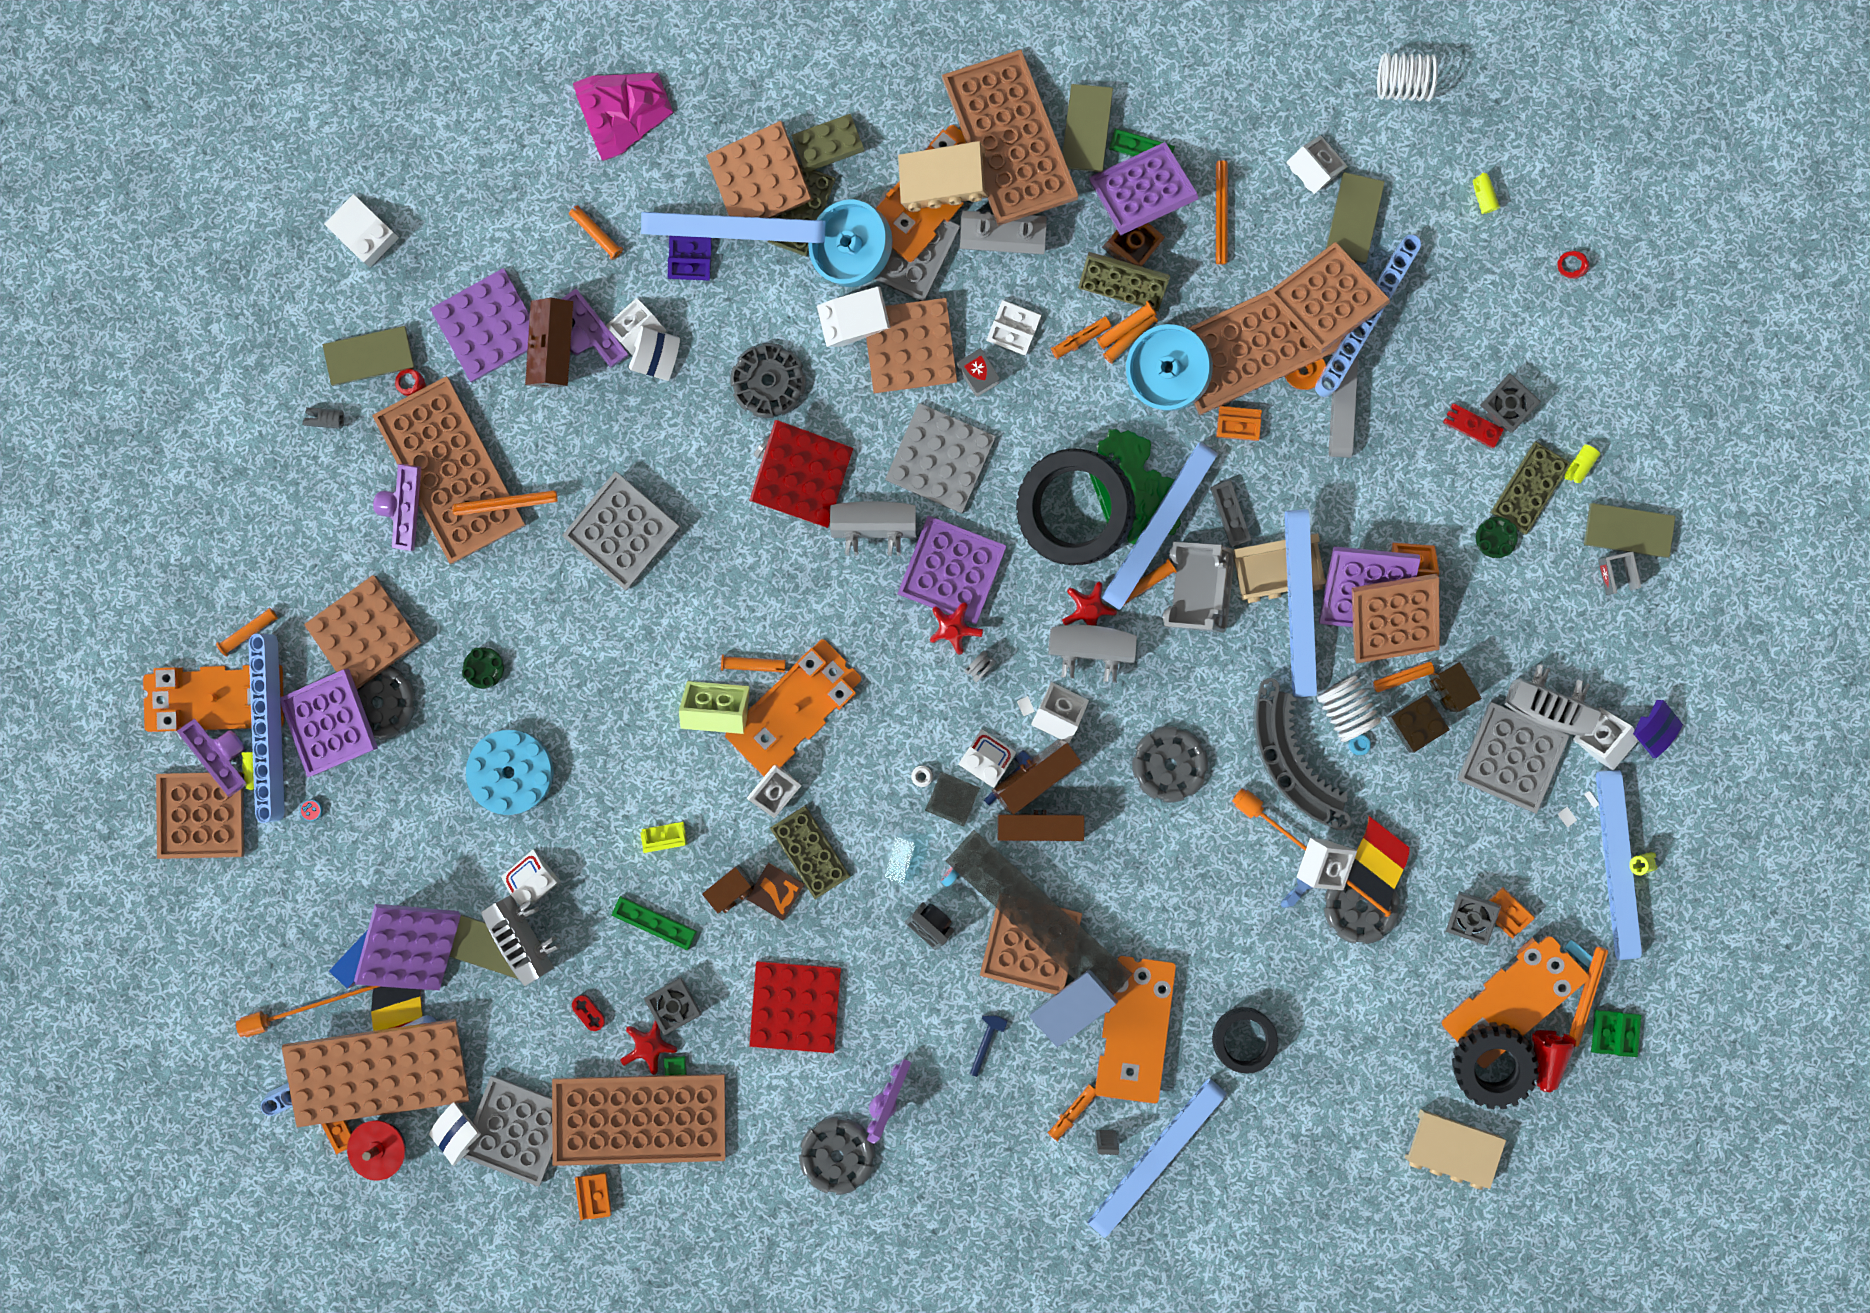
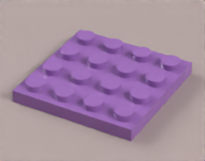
(1143, 188)
(485, 324)
(1358, 568)
(951, 569)
(328, 723)
(407, 947)

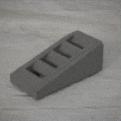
(1106, 1142)

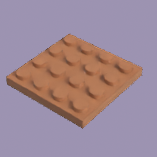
(760, 174)
(1328, 297)
(913, 349)
(1395, 618)
(363, 632)
(197, 817)
(1018, 960)

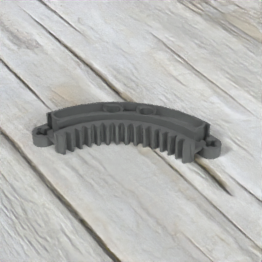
(1304, 791)

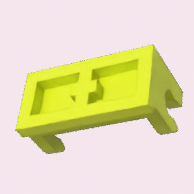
(663, 837)

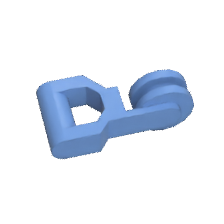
(1293, 896)

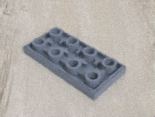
(1073, 1008)

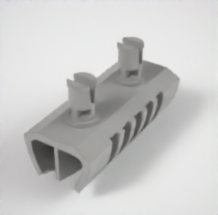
(1018, 236)
(873, 520)
(1092, 643)
(1552, 708)
(517, 940)

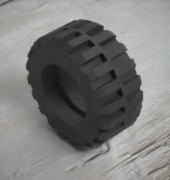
(1504, 1091)

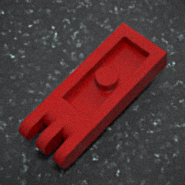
(1474, 426)

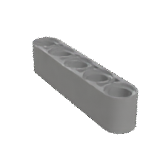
(1343, 414)

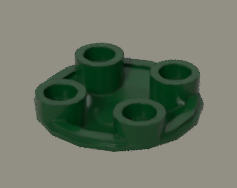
(1496, 537)
(483, 668)

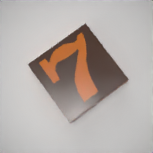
(775, 891)

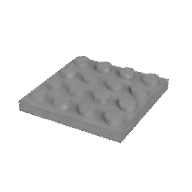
(918, 276)
(940, 458)
(621, 530)
(1512, 757)
(513, 1131)

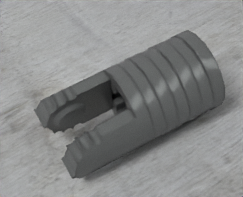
(326, 418)

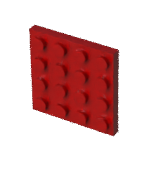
(801, 473)
(795, 1007)

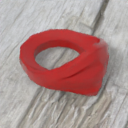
(1578, 273)
(419, 382)

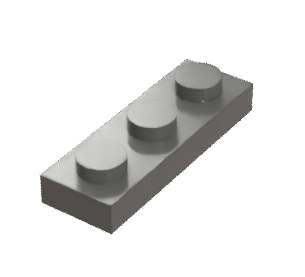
(1230, 513)

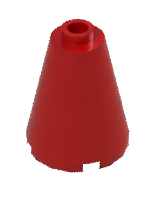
(1553, 1057)

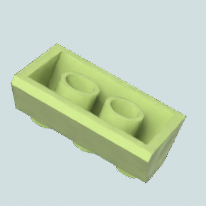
(714, 707)

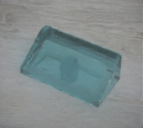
(900, 860)

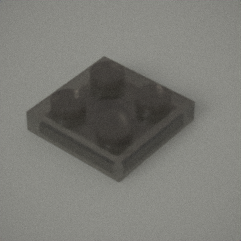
(952, 799)

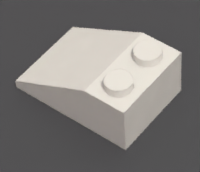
(361, 231)
(853, 317)

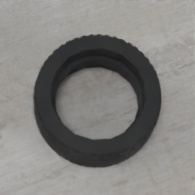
(1264, 1057)

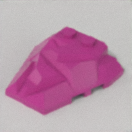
(621, 109)

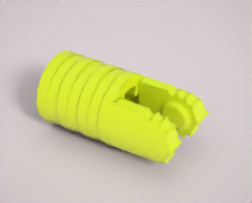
(1485, 193)
(1582, 464)
(247, 769)
(1648, 859)

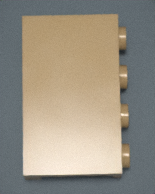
(942, 176)
(1263, 569)
(1455, 1150)

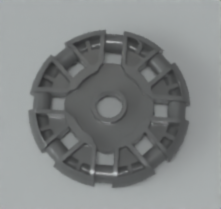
(768, 393)
(390, 703)
(1179, 773)
(1359, 919)
(833, 1168)

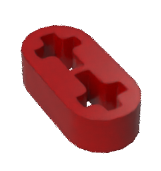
(583, 1015)

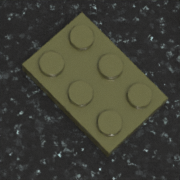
(827, 143)

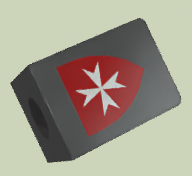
(978, 372)
(1630, 568)

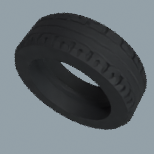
(1031, 494)

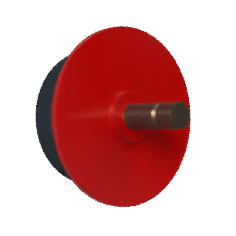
(376, 1150)

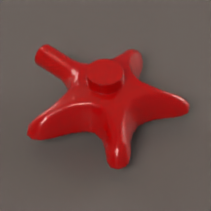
(1088, 606)
(953, 627)
(648, 1047)

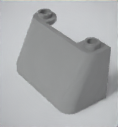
(1200, 587)

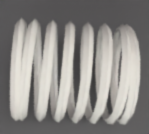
(1401, 69)
(1328, 697)

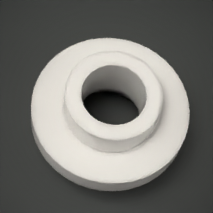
(921, 783)

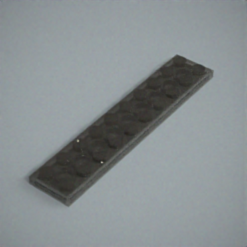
(1035, 912)

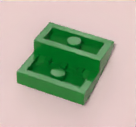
(1616, 1033)

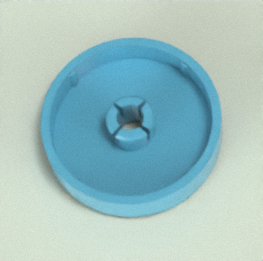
(868, 249)
(1190, 370)
(488, 778)

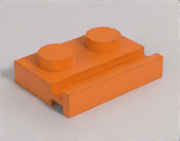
(1238, 423)
(1512, 915)
(593, 1196)

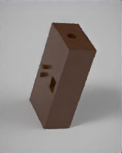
(549, 343)
(1036, 776)
(1040, 827)

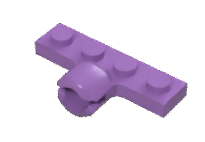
(592, 332)
(401, 506)
(215, 755)
(884, 1104)

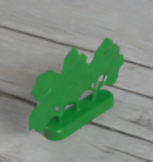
(1147, 486)

